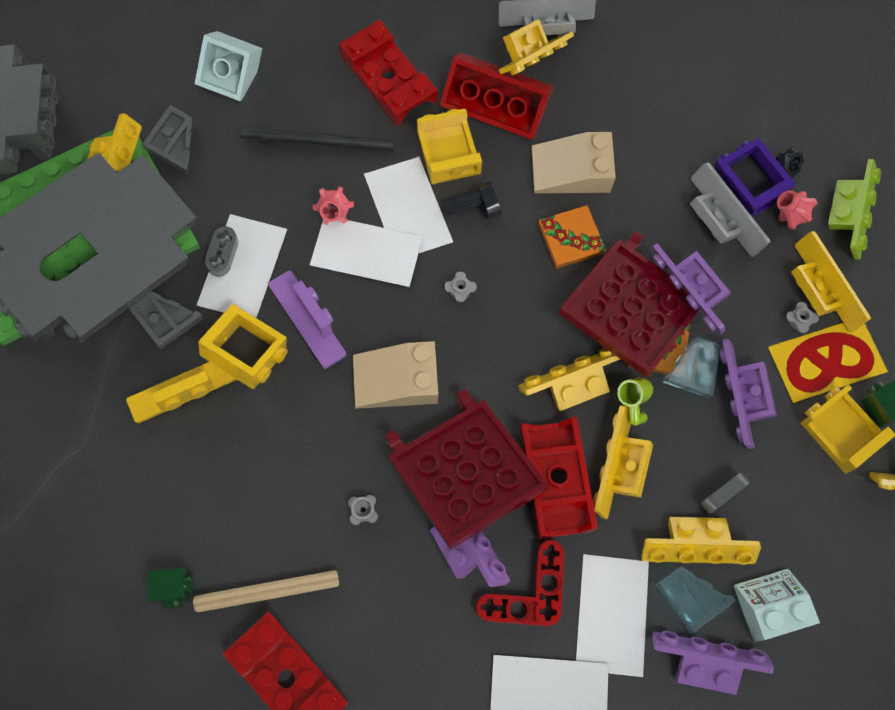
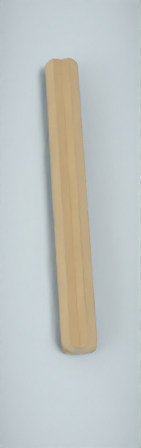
(265, 591)

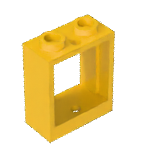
(220, 332)

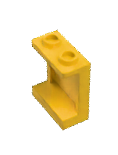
(448, 146)
(845, 430)

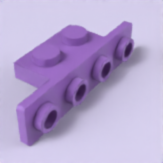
(699, 282)
(308, 318)
(751, 393)
(474, 553)
(711, 664)

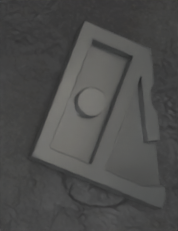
(171, 138)
(164, 318)

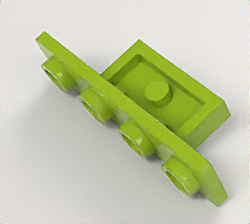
(852, 207)

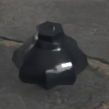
(791, 161)

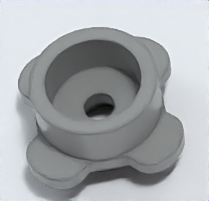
(460, 295)
(799, 324)
(368, 503)

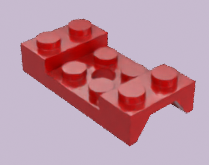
(374, 53)
(565, 506)
(269, 651)

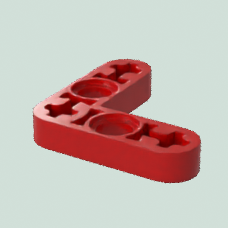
(532, 604)

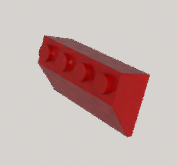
(496, 98)

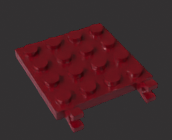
(630, 307)
(466, 472)

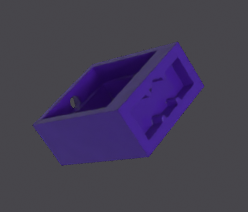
(770, 167)

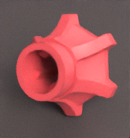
(795, 208)
(331, 213)

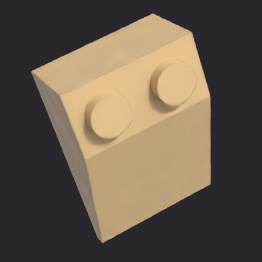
(574, 164)
(396, 376)

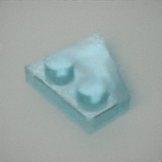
(696, 368)
(693, 598)

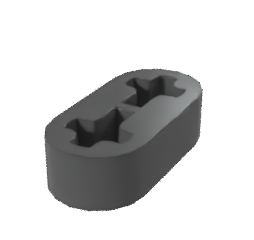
(227, 253)
(725, 493)

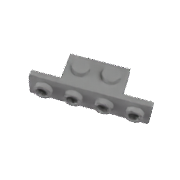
(555, 15)
(725, 213)

